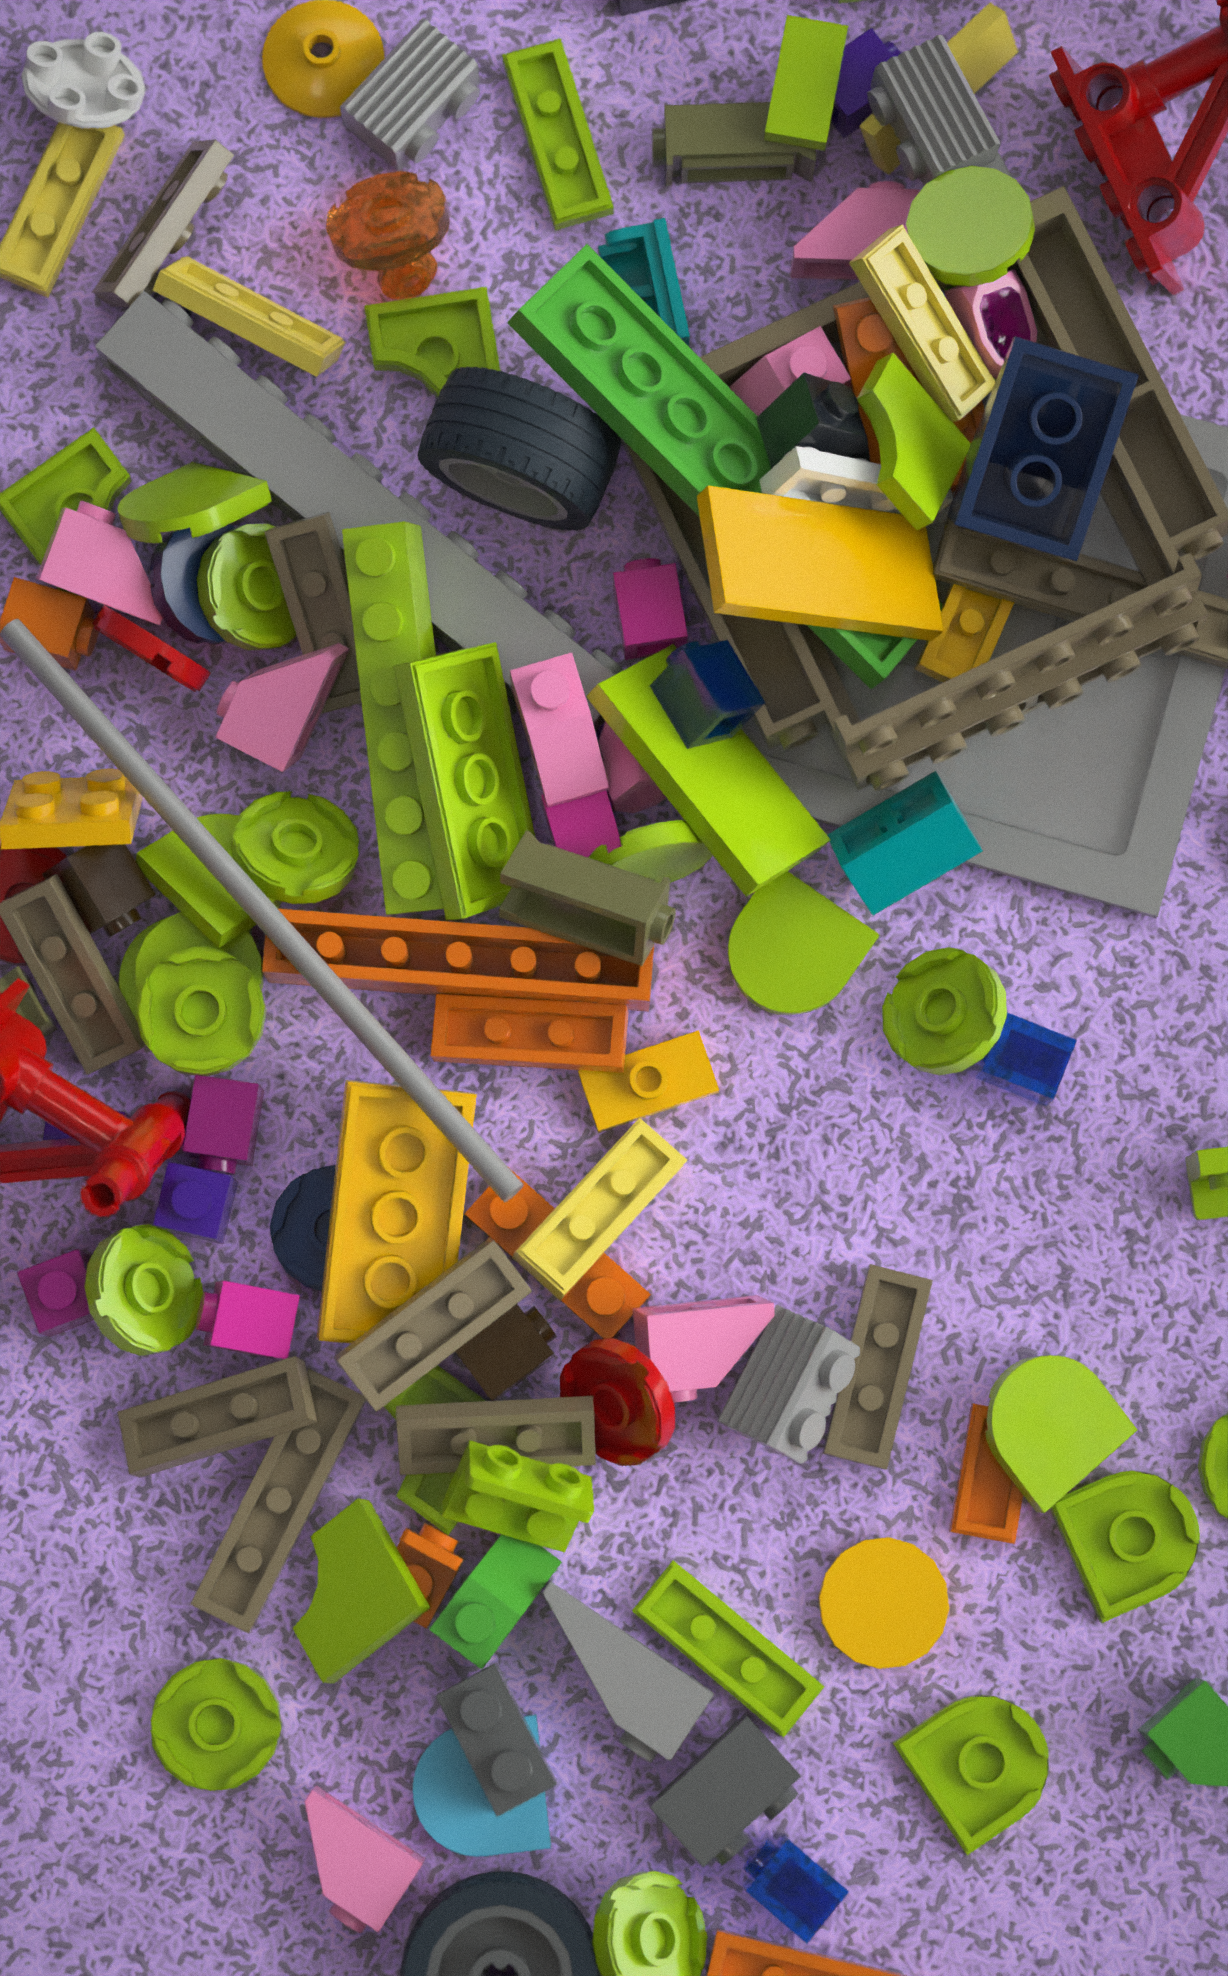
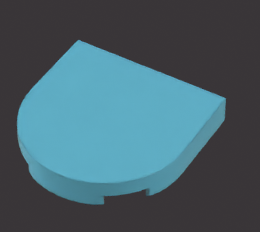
(459, 1813)

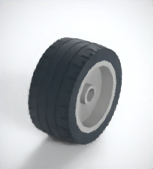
(519, 448)

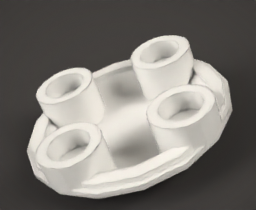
(83, 81)

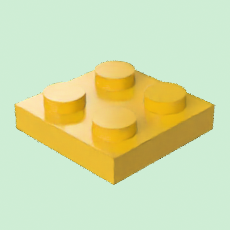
(70, 811)

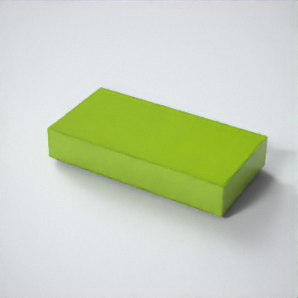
(806, 82)

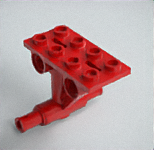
(1132, 152)
(104, 1144)

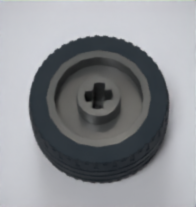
(500, 1922)

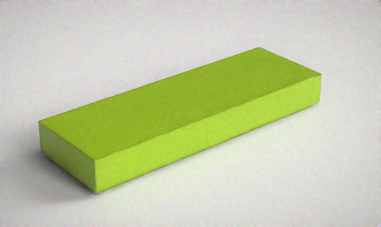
(557, 134)
(728, 1648)

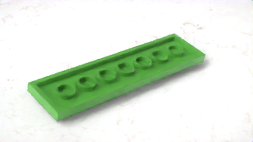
(664, 406)

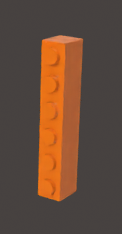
(459, 960)

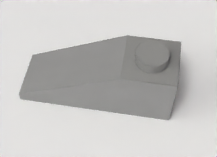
(639, 1687)

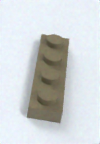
(277, 1507)

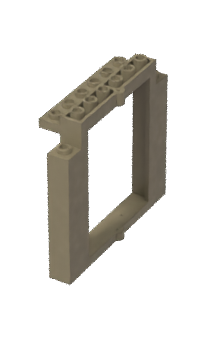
(1151, 488)

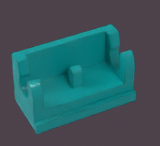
(646, 263)
(904, 843)

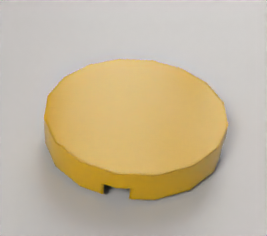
(883, 1602)

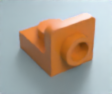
(431, 1563)

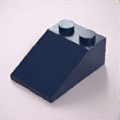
(1042, 448)

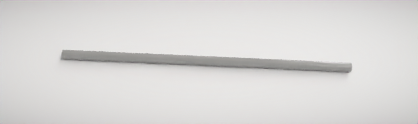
(262, 911)

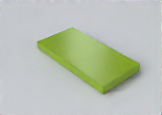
(466, 772)
(718, 788)

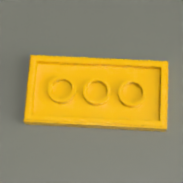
(818, 564)
(391, 1207)

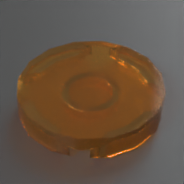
(388, 221)

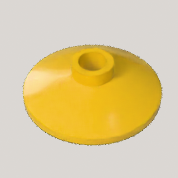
(313, 83)

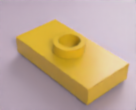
(651, 1082)

